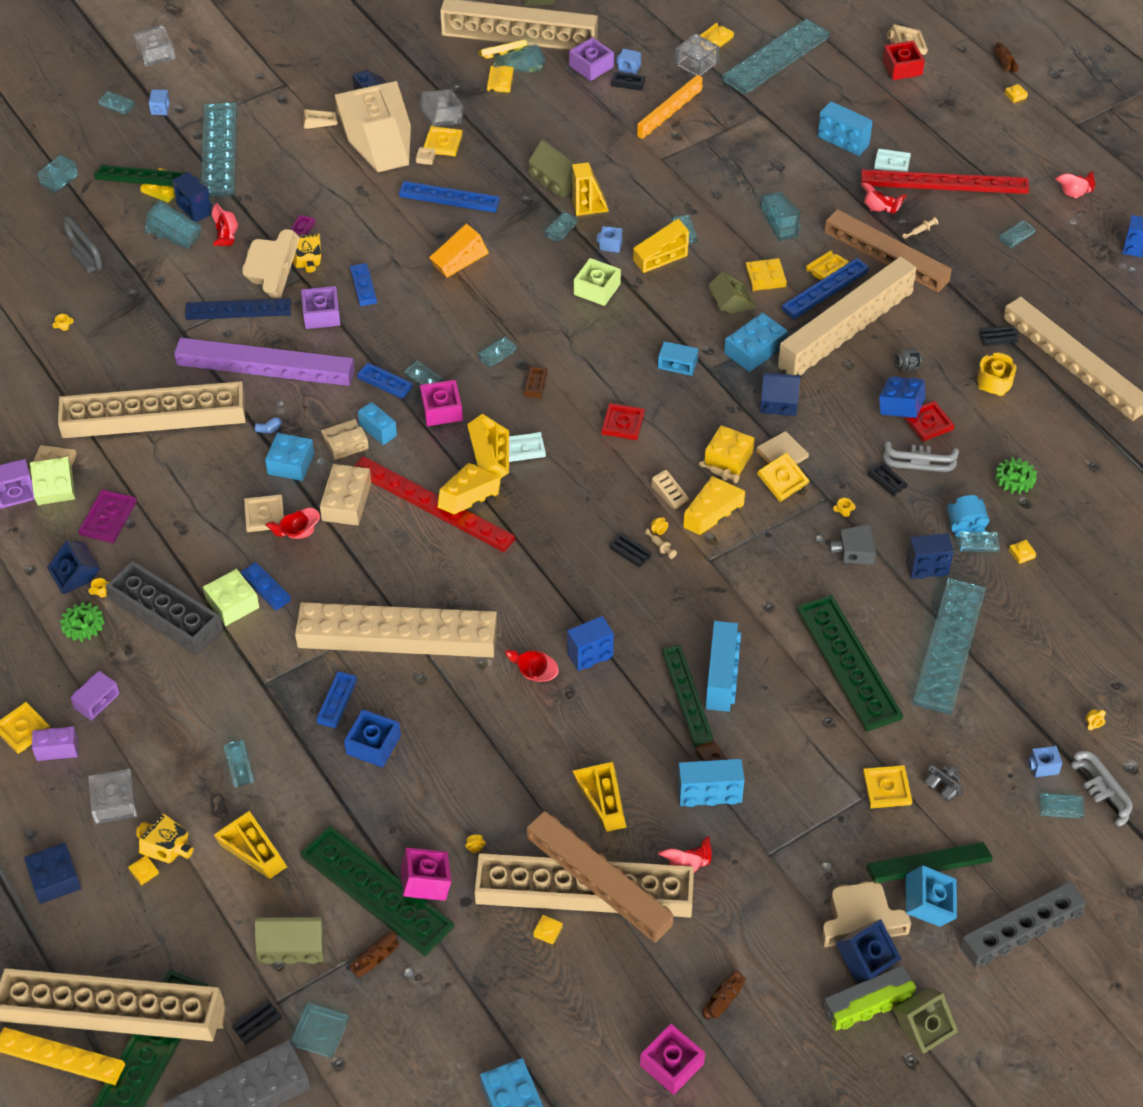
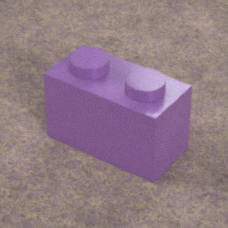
(94, 695)
(55, 743)

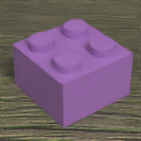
(591, 59)
(320, 307)
(15, 484)

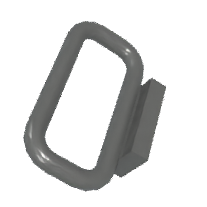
(86, 253)

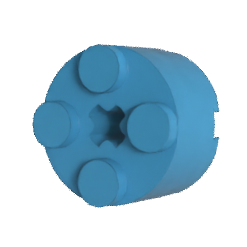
(967, 515)

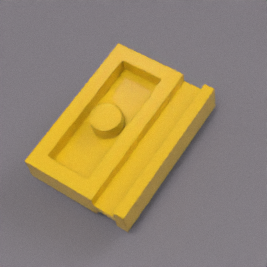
(718, 34)
(500, 78)
(826, 265)

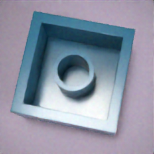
(289, 456)
(931, 896)

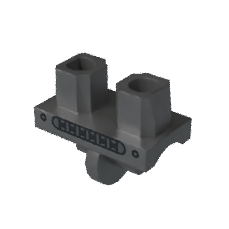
(951, 787)

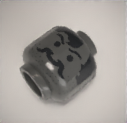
(907, 359)

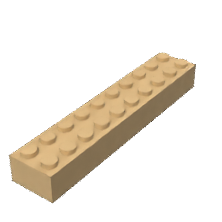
(516, 23)
(847, 317)
(151, 409)
(396, 629)
(546, 884)
(110, 1004)

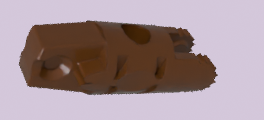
(1005, 57)
(374, 954)
(724, 995)

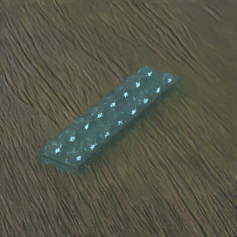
(775, 56)
(219, 149)
(949, 646)

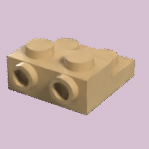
(903, 34)
(345, 439)

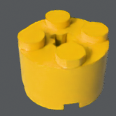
(996, 373)

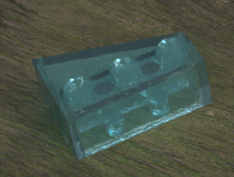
(781, 215)
(172, 225)

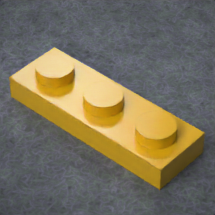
(502, 49)

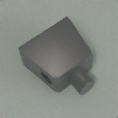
(855, 545)

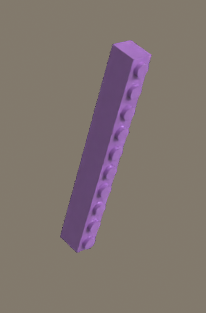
(264, 361)

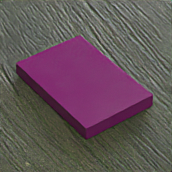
(107, 516)

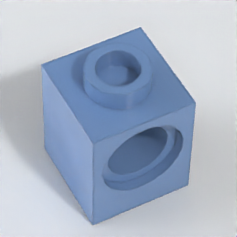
(629, 61)
(159, 102)
(610, 239)
(1050, 756)

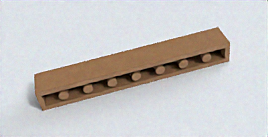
(886, 249)
(600, 876)

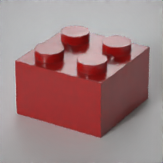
(903, 60)

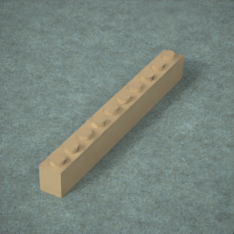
(1075, 357)

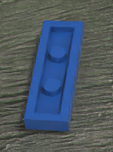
(363, 284)
(384, 380)
(266, 586)
(336, 699)

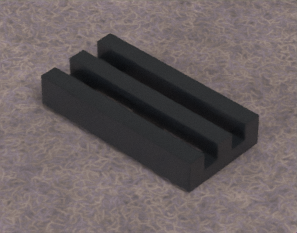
(628, 81)
(999, 335)
(885, 481)
(632, 548)
(256, 1013)

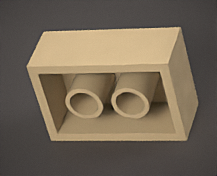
(345, 494)

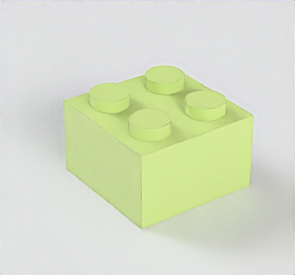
(597, 281)
(52, 481)
(231, 597)

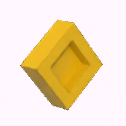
(1015, 93)
(1022, 551)
(143, 870)
(547, 929)

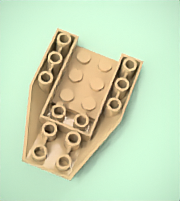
(376, 124)

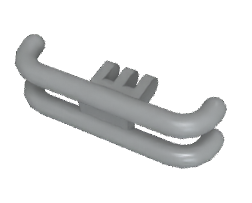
(920, 459)
(1104, 784)

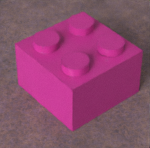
(441, 403)
(425, 874)
(672, 1059)

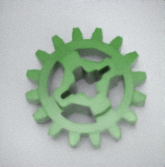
(1016, 475)
(72, 622)

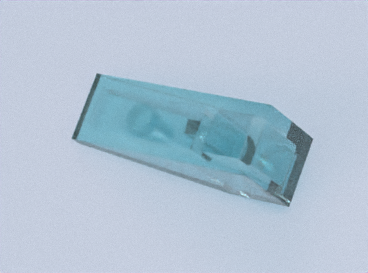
(523, 60)

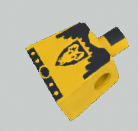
(308, 252)
(165, 841)

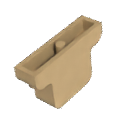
(270, 262)
(859, 906)

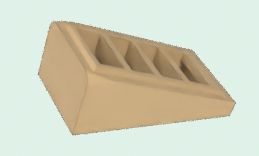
(317, 118)
(663, 480)

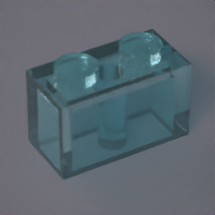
(58, 173)
(238, 763)

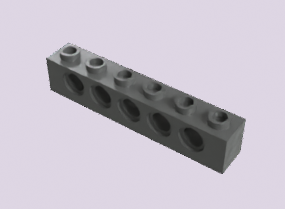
(1046, 905)

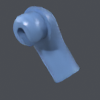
(270, 427)

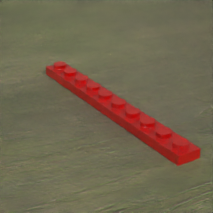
(945, 181)
(428, 502)

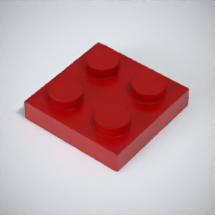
(623, 421)
(930, 422)

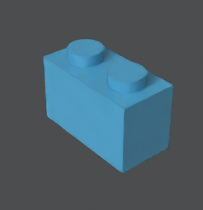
(678, 358)
(377, 423)

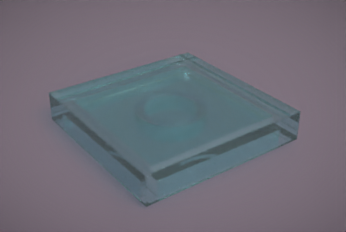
(319, 1030)

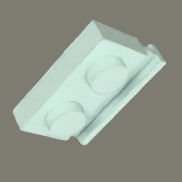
(892, 160)
(526, 447)

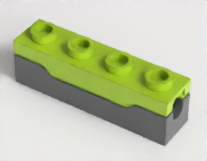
(869, 998)

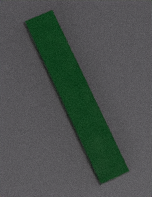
(136, 175)
(687, 695)
(937, 860)

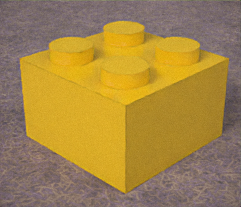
(729, 450)

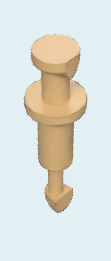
(924, 226)
(725, 474)
(664, 547)

